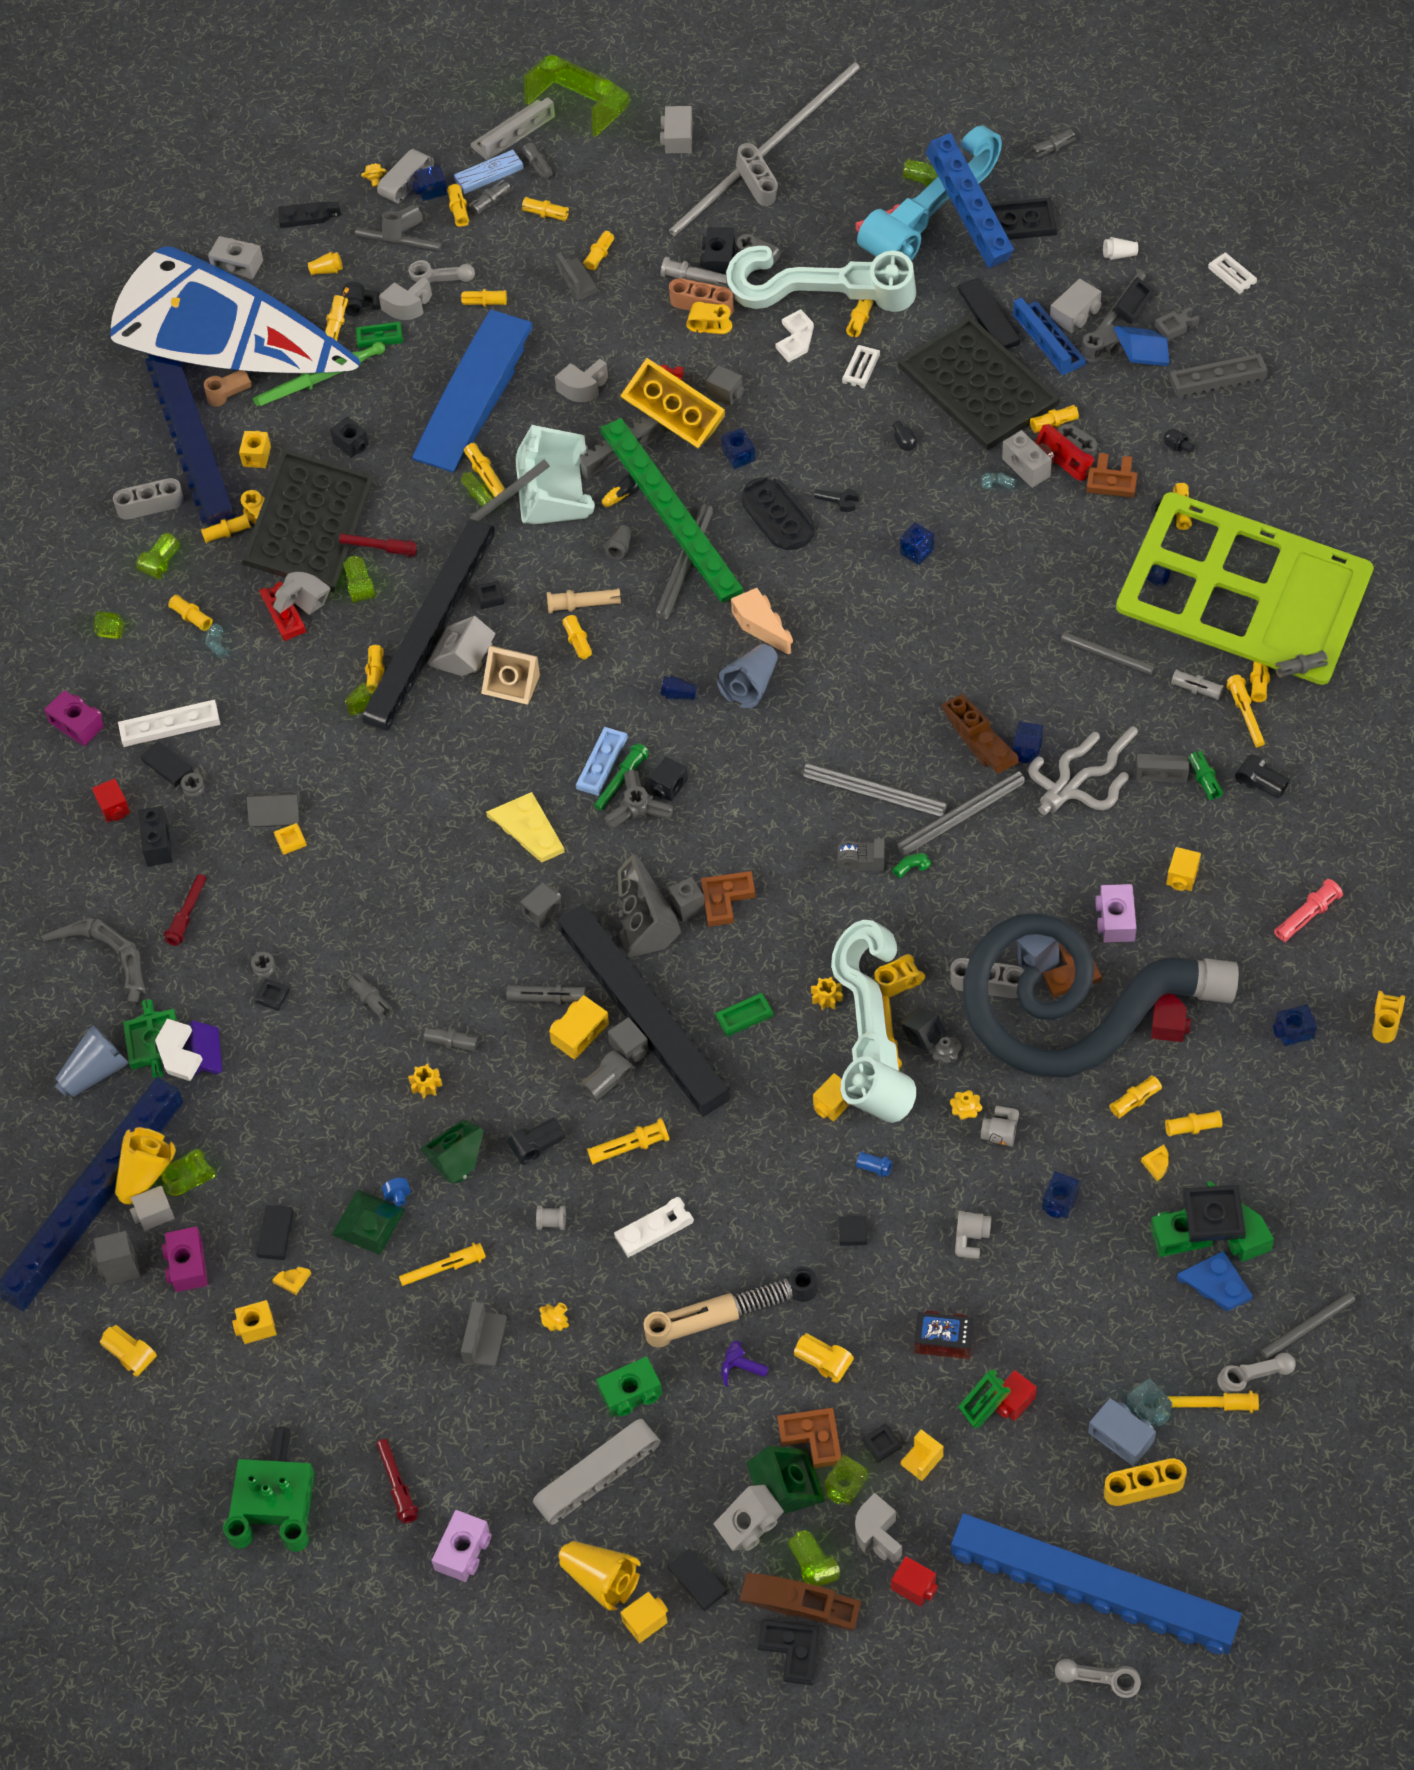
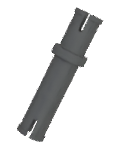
(515, 993)

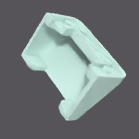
(558, 490)

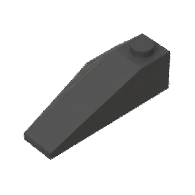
(645, 912)

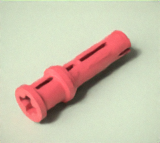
(1315, 904)

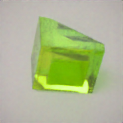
(108, 624)
(357, 700)

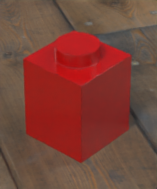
(111, 800)
(1019, 1398)
(914, 1582)

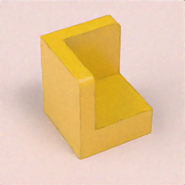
(923, 1455)

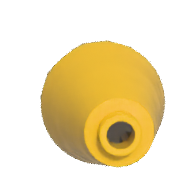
(141, 1162)
(601, 1572)

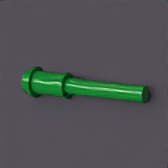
(632, 761)

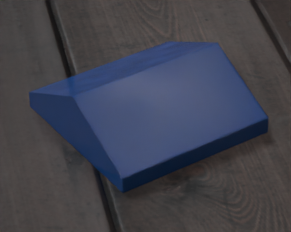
(1143, 345)

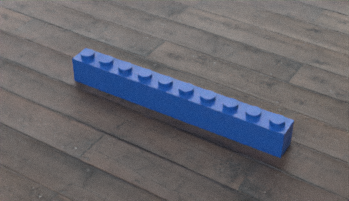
(1095, 1584)

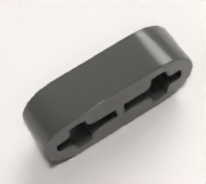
(1079, 438)

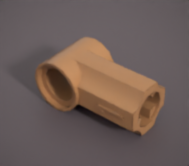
(218, 388)

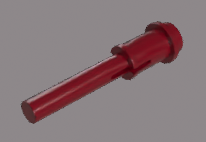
(391, 545)
(175, 933)
(406, 1510)

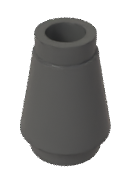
(618, 544)

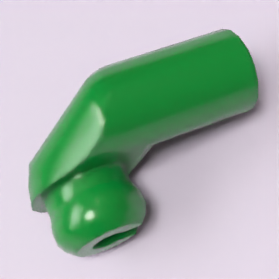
(910, 861)

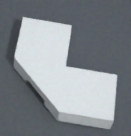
(798, 343)
(170, 1044)

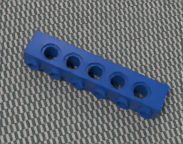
(969, 200)

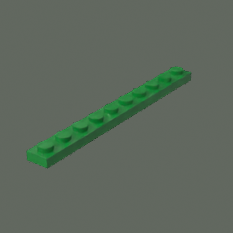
(671, 511)

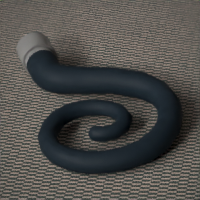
(1204, 979)

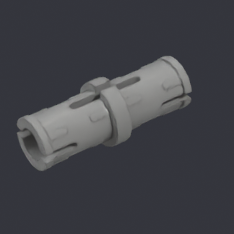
(1180, 679)

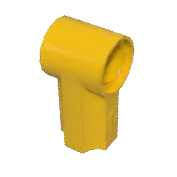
(131, 1353)
(828, 1360)

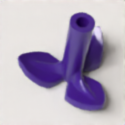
(733, 1358)

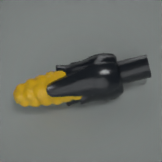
(620, 491)

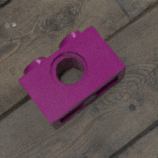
(74, 717)
(180, 1245)

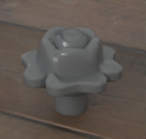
(946, 1050)

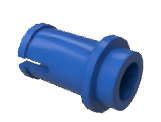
(875, 1164)

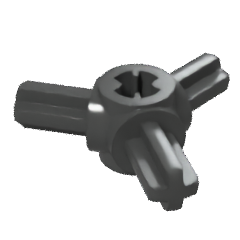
(637, 803)

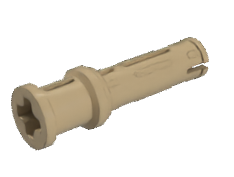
(571, 600)

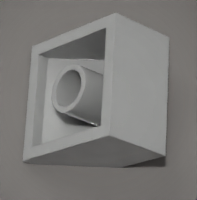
(462, 647)

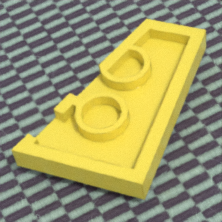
(529, 826)

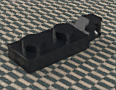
(307, 213)

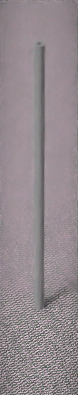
(765, 148)

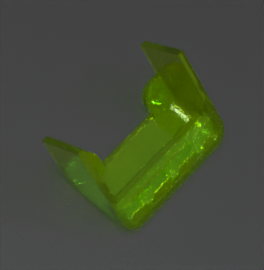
(609, 96)

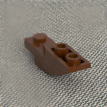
(977, 734)
(800, 1599)

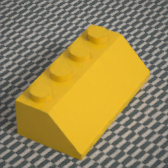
(673, 403)

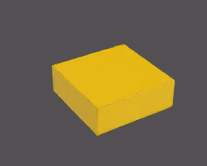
(290, 838)

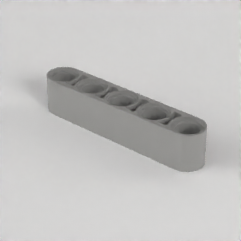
(595, 1470)

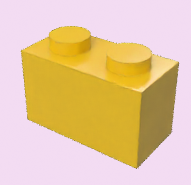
(578, 1027)

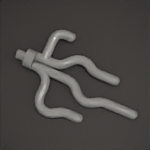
(1063, 791)

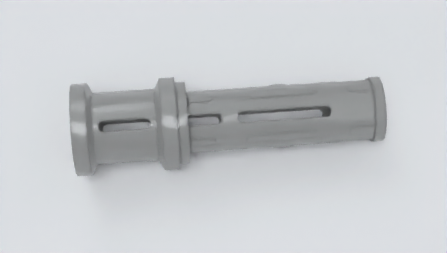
(685, 271)

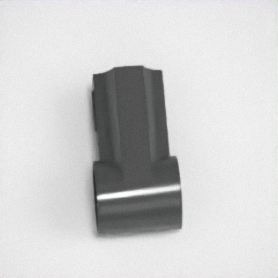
(396, 222)
(612, 1071)

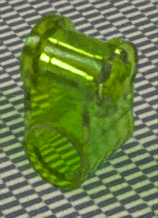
(189, 1173)

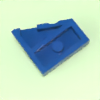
(1217, 1281)

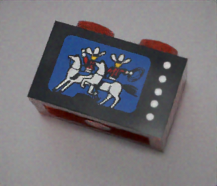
(943, 1335)

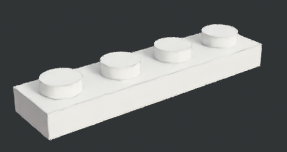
(169, 723)

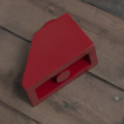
(1170, 1019)

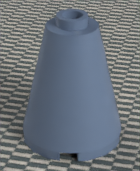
(748, 676)
(89, 1063)

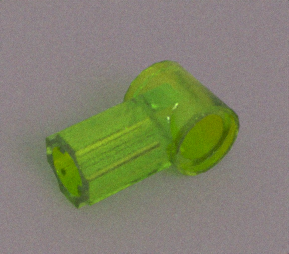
(919, 172)
(156, 560)
(358, 583)
(815, 1566)

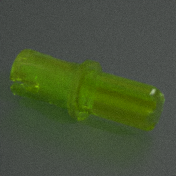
(476, 489)

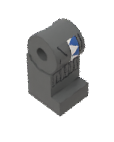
(861, 856)

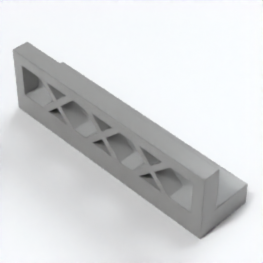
(514, 128)

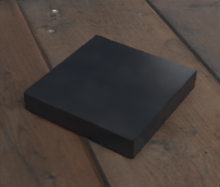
(1214, 1213)

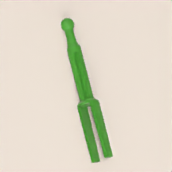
(309, 379)

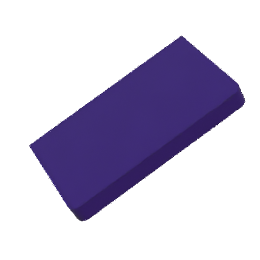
(205, 1042)

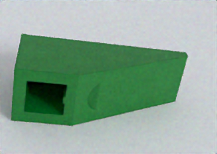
(1257, 1238)

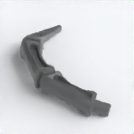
(123, 947)

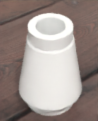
(1119, 248)

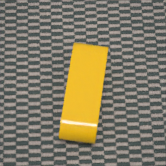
(1153, 1472)

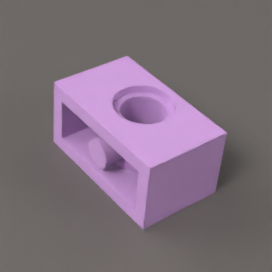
(1116, 900)
(461, 1529)

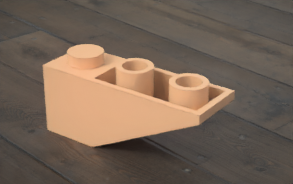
(757, 618)

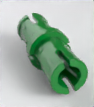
(1205, 775)

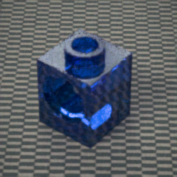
(430, 183)
(738, 448)
(917, 543)
(1028, 741)
(1297, 1016)
(1060, 1185)

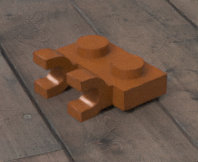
(1112, 481)

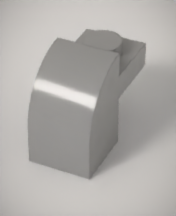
(403, 303)
(581, 385)
(303, 590)
(871, 1526)

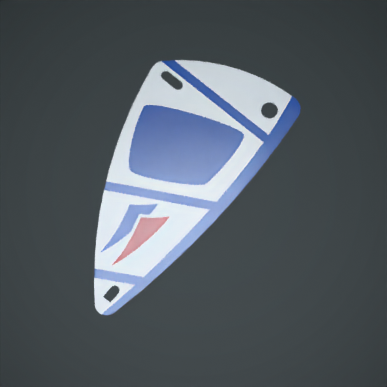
(218, 321)

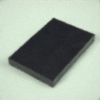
(1026, 218)

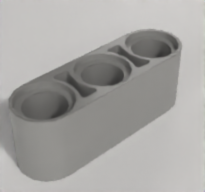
(756, 174)
(399, 179)
(148, 498)
(999, 984)

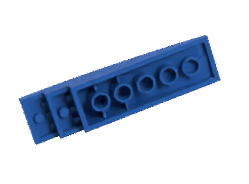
(473, 390)

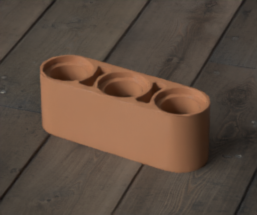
(686, 292)

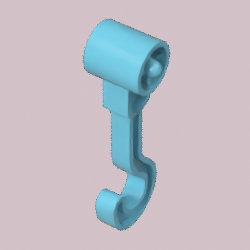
(902, 227)

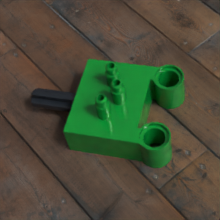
(271, 1495)

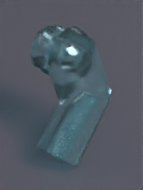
(998, 478)
(214, 639)

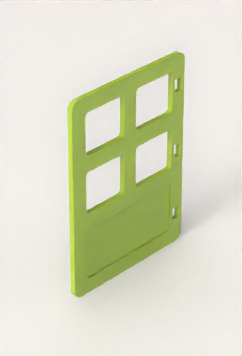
(1299, 609)

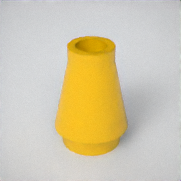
(326, 264)

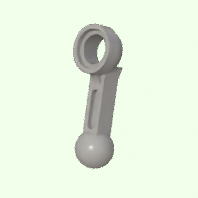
(464, 272)
(1283, 1363)
(1068, 1671)

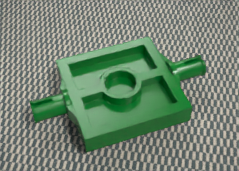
(141, 1038)

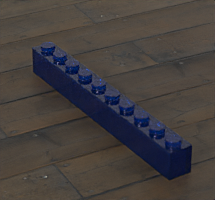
(191, 440)
(83, 1200)

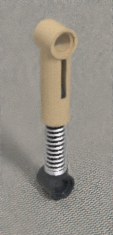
(727, 1308)

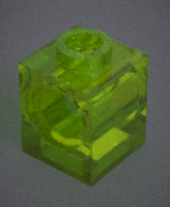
(850, 1470)

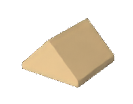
(510, 675)

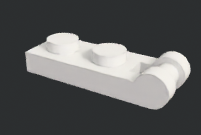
(653, 1227)

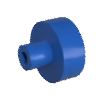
(396, 1190)

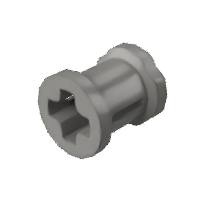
(550, 1217)

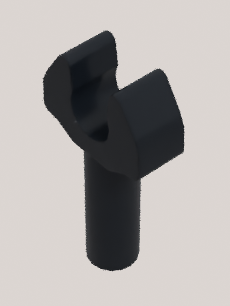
(840, 499)

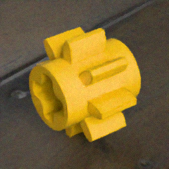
(826, 993)
(425, 1080)

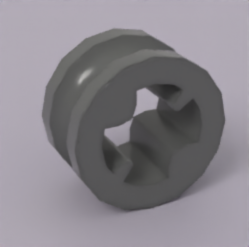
(192, 792)
(270, 964)

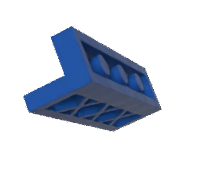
(1045, 339)

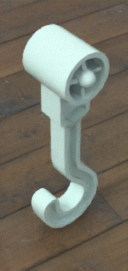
(885, 280)
(873, 1076)

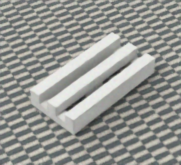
(1229, 275)
(856, 379)

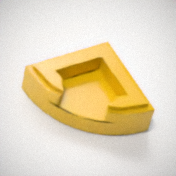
(1156, 1162)
(292, 1279)

